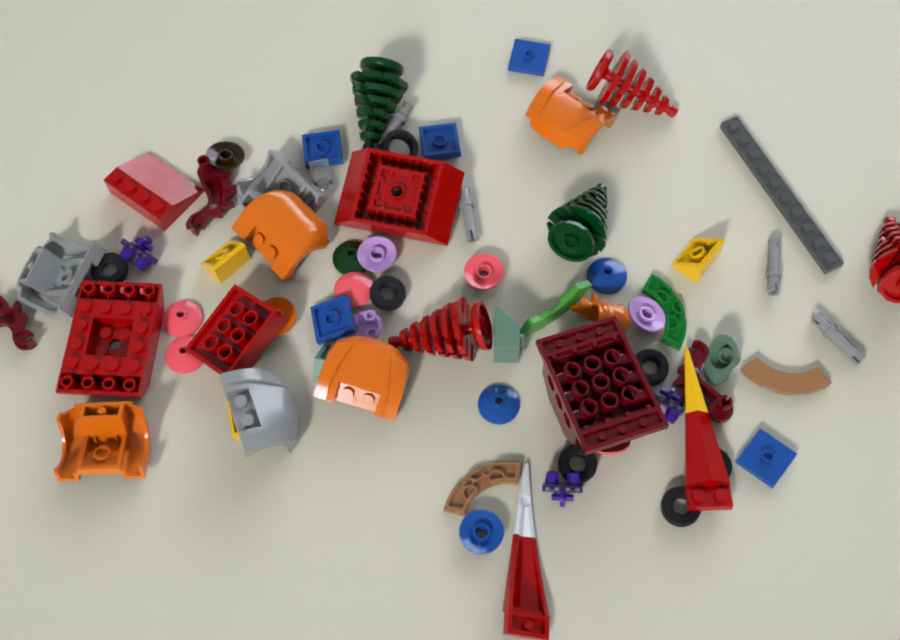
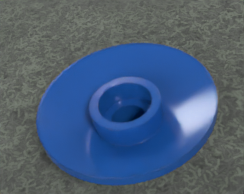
(604, 282)
(498, 413)
(481, 521)

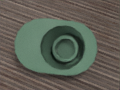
(721, 360)

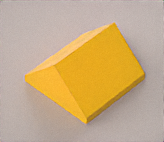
(698, 257)
(226, 260)

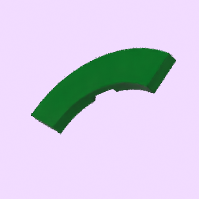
(674, 312)

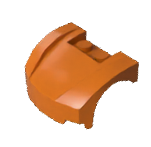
(565, 117)
(364, 375)

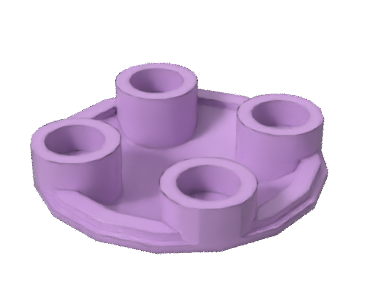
(367, 324)

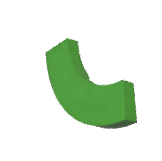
(544, 318)

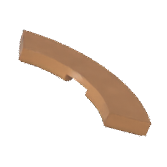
(783, 382)
(479, 480)

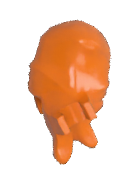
(596, 311)

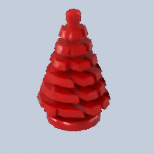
(621, 83)
(886, 261)
(450, 331)

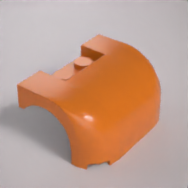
(282, 230)
(103, 441)

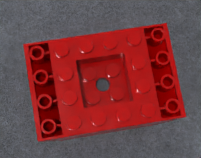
(420, 213)
(106, 315)

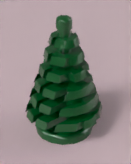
(376, 95)
(580, 225)

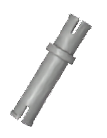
(398, 120)
(466, 206)
(773, 274)
(837, 338)

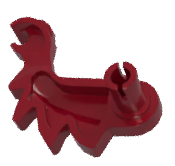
(218, 190)
(16, 322)
(718, 406)

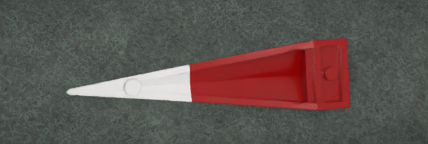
(524, 598)

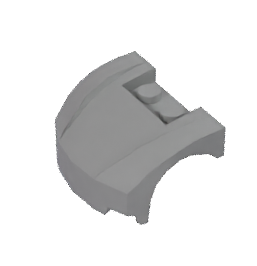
(279, 175)
(55, 275)
(261, 409)

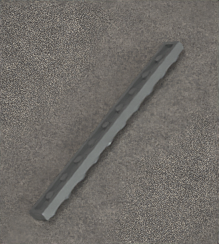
(781, 195)

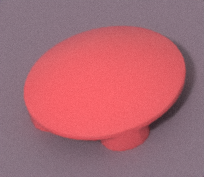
(355, 285)

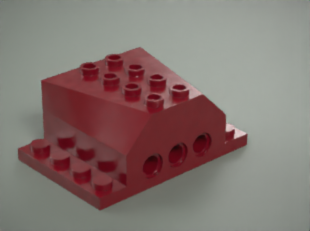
(598, 386)

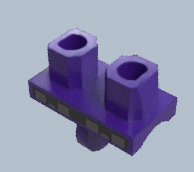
(144, 258)
(673, 409)
(552, 485)

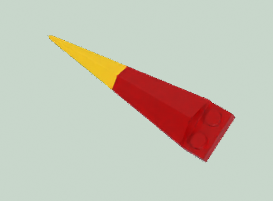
(704, 469)

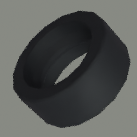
(402, 135)

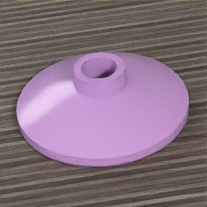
(375, 247)
(646, 314)

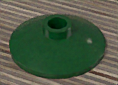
(344, 262)

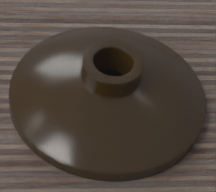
(225, 155)

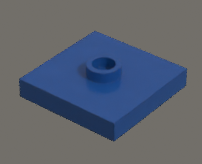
(529, 57)
(440, 141)
(321, 146)
(333, 319)
(766, 458)

